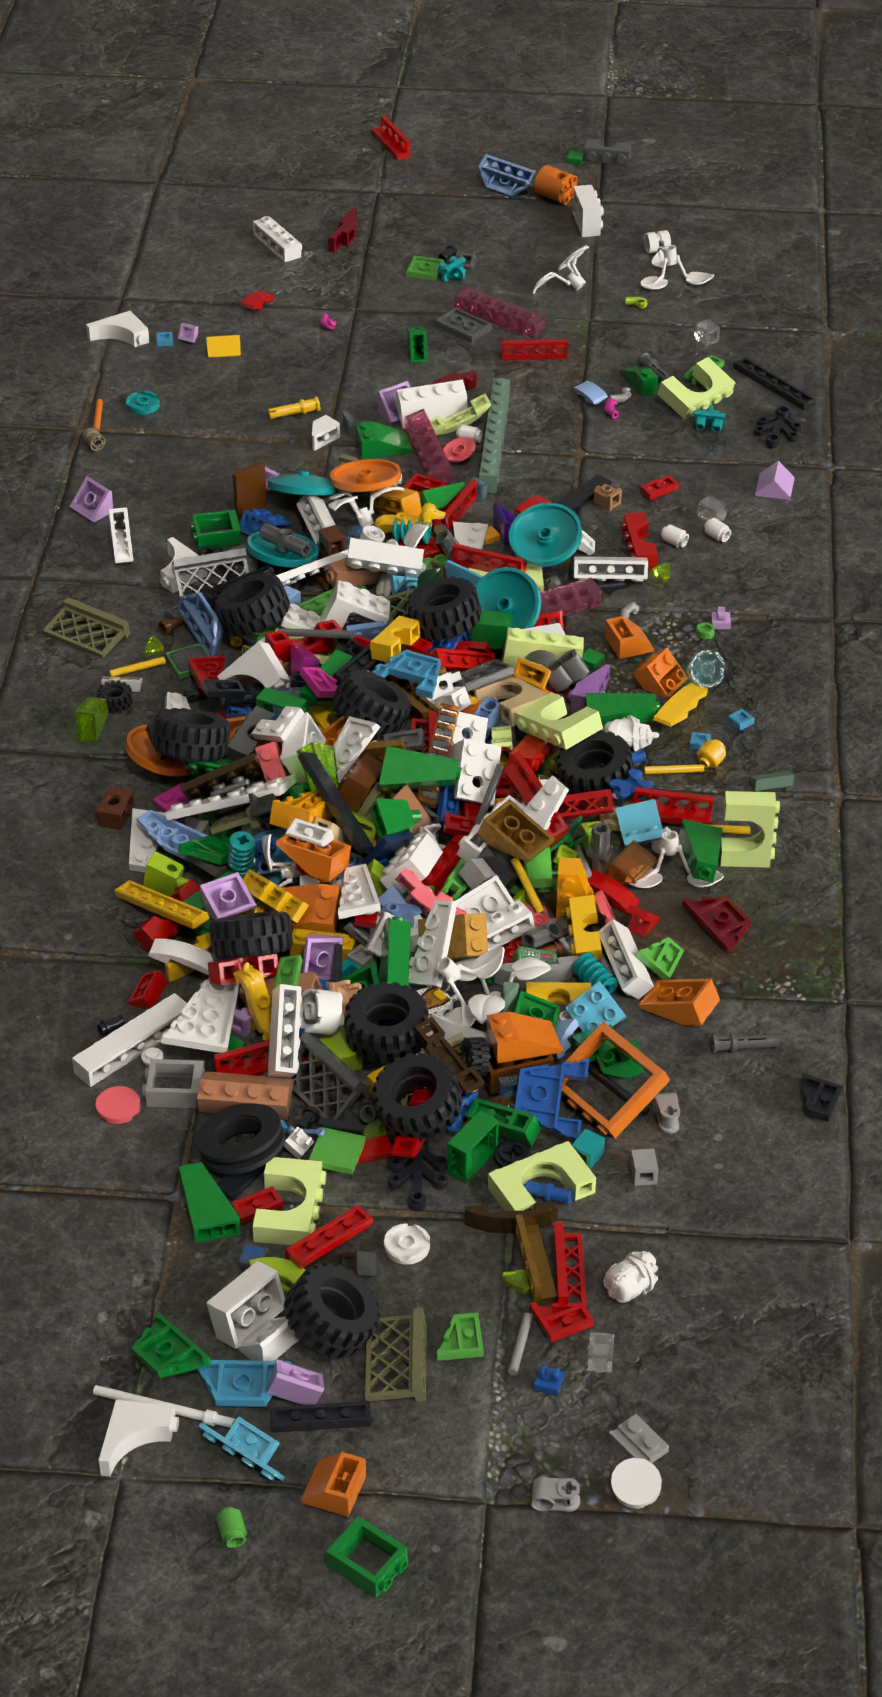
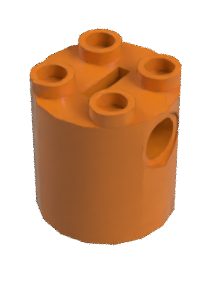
(555, 184)

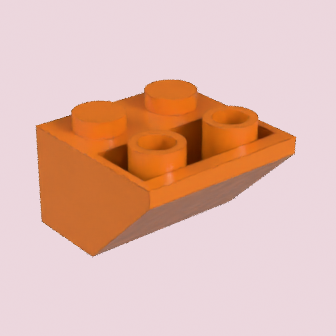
(626, 638)
(661, 674)
(336, 1483)

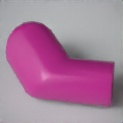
(326, 322)
(609, 408)

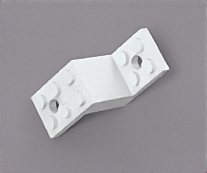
(340, 604)
(474, 757)

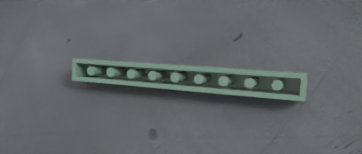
(495, 434)

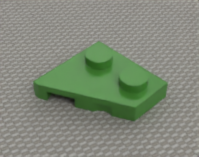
(661, 957)
(462, 1338)

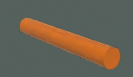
(98, 412)

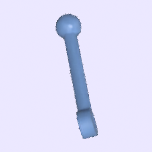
(319, 1131)

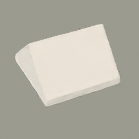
(269, 1341)

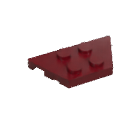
(720, 919)

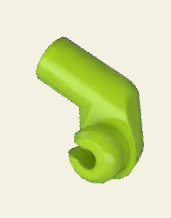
(636, 301)

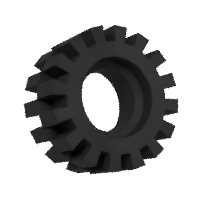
(117, 695)
(475, 1054)

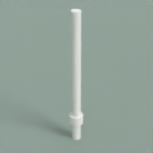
(209, 1417)

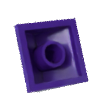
(502, 522)

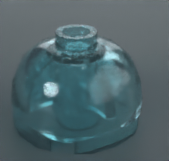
(705, 668)

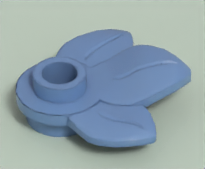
(406, 911)

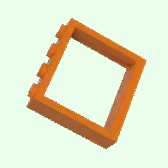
(636, 1102)

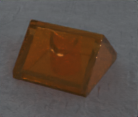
(630, 864)

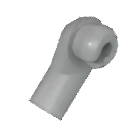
(620, 398)
(631, 607)

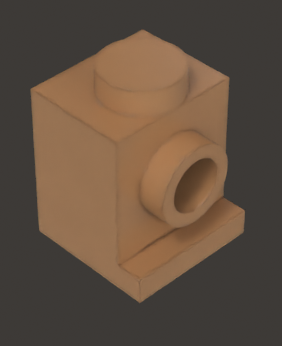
(607, 496)

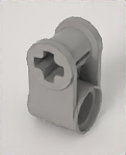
(667, 1111)
(553, 1493)

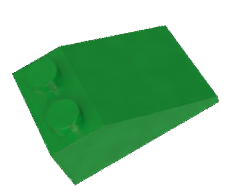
(380, 440)

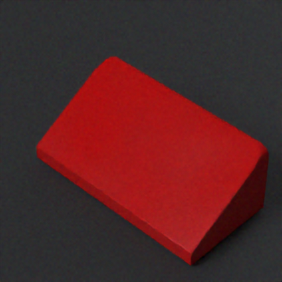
(148, 990)

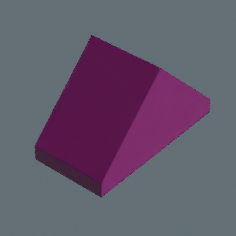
(301, 658)

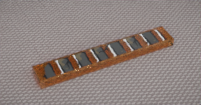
(440, 746)

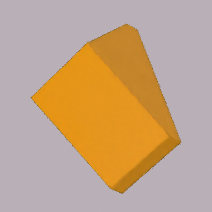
(532, 672)

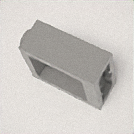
(172, 1096)

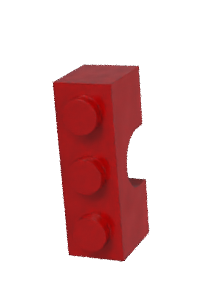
(222, 971)

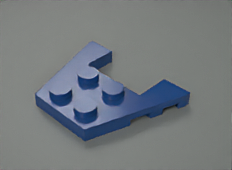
(541, 1091)

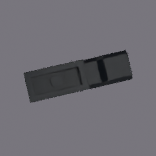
(232, 693)

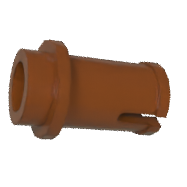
(556, 947)

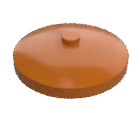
(365, 475)
(142, 752)

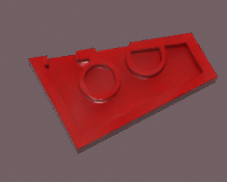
(206, 668)

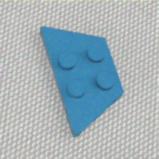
(238, 1382)

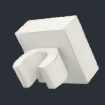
(298, 1143)

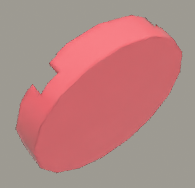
(604, 906)
(118, 1104)

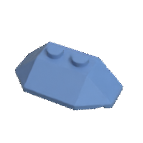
(505, 176)
(202, 621)

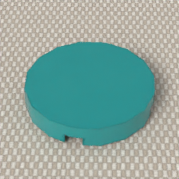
(142, 403)

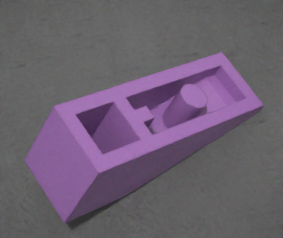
(592, 683)

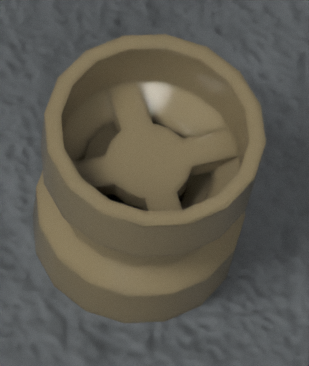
(93, 439)

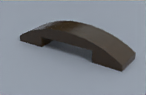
(434, 1043)
(504, 1221)

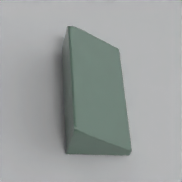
(772, 780)
(509, 994)

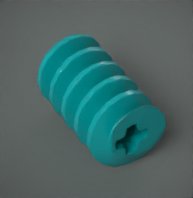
(400, 530)
(241, 852)
(591, 971)

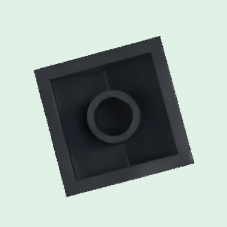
(501, 866)

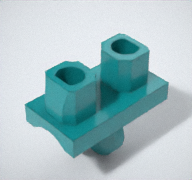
(453, 269)
(709, 418)

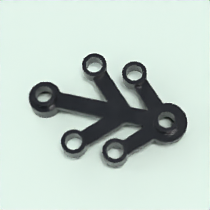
(782, 414)
(417, 1199)

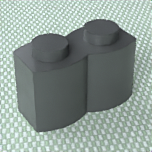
(567, 670)

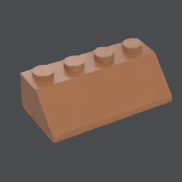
(226, 1090)

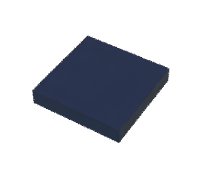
(388, 846)

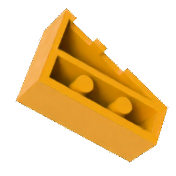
(398, 501)
(305, 808)
(571, 883)

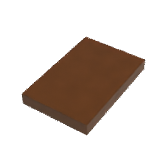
(249, 489)

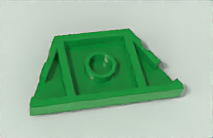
(209, 848)
(168, 1350)

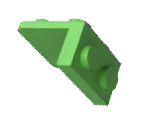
(540, 872)

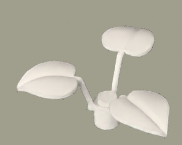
(666, 258)
(574, 278)
(363, 515)
(411, 540)
(670, 846)
(286, 869)
(485, 967)
(492, 1003)

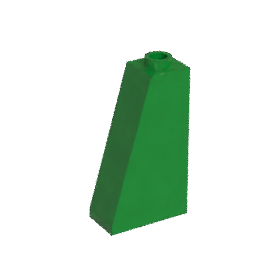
(619, 705)
(416, 770)
(701, 848)
(395, 952)
(207, 1207)

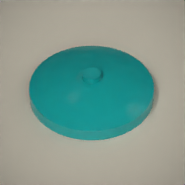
(302, 484)
(545, 534)
(268, 553)
(510, 591)

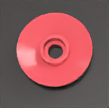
(460, 449)

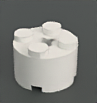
(321, 1011)

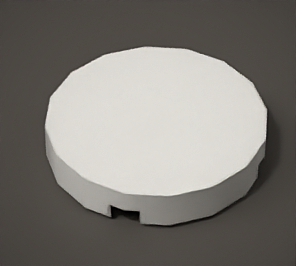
(406, 1244)
(636, 1483)

